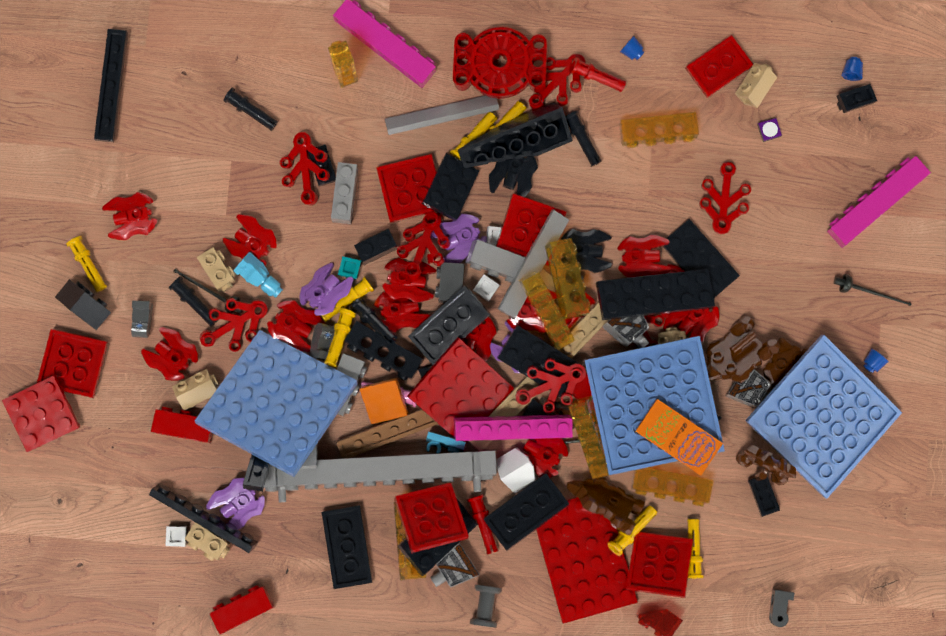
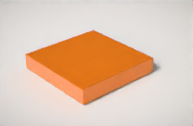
(384, 401)

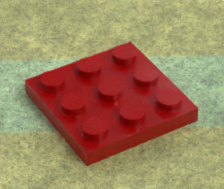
(405, 186)
(522, 224)
(74, 361)
(41, 413)
(431, 517)
(660, 564)

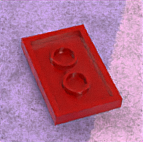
(719, 66)

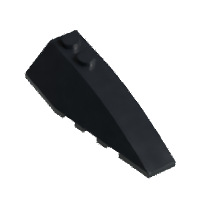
(521, 137)

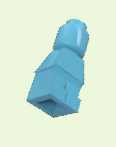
(257, 274)

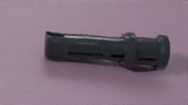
(243, 104)
(578, 130)
(187, 295)
(368, 315)

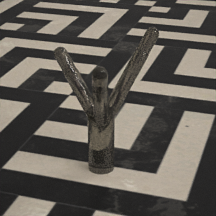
(558, 405)

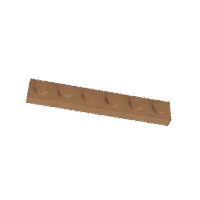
(384, 433)

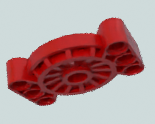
(505, 80)

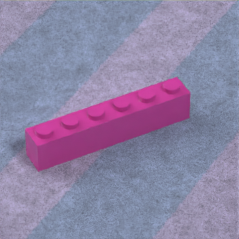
(385, 43)
(878, 202)
(512, 427)

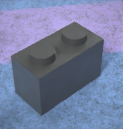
(450, 280)

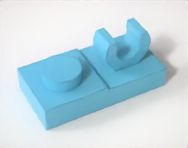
(438, 440)

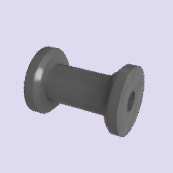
(485, 606)

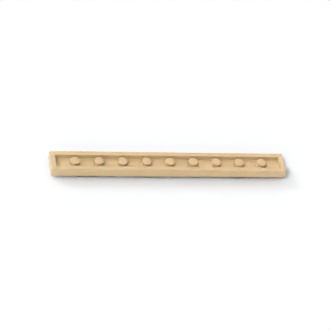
(582, 334)

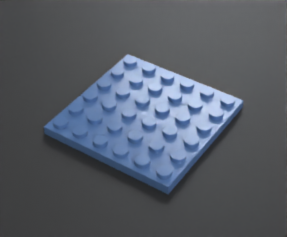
(631, 382)
(276, 403)
(823, 416)

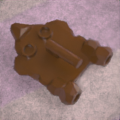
(738, 353)
(782, 361)
(779, 469)
(608, 501)

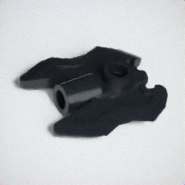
(513, 172)
(587, 251)

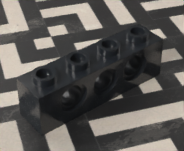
(360, 332)

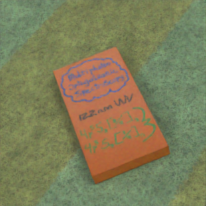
(679, 437)

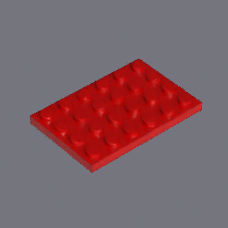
(581, 565)

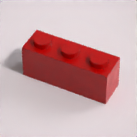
(179, 425)
(241, 609)

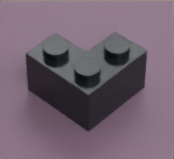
(80, 302)

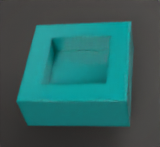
(349, 268)

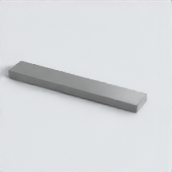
(441, 114)
(533, 262)

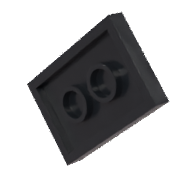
(450, 187)

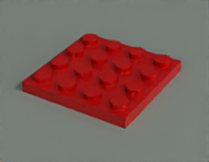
(459, 387)

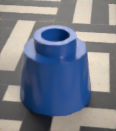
(633, 49)
(853, 69)
(874, 361)

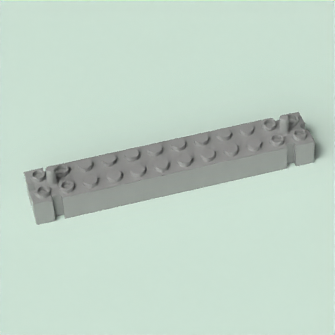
(408, 468)

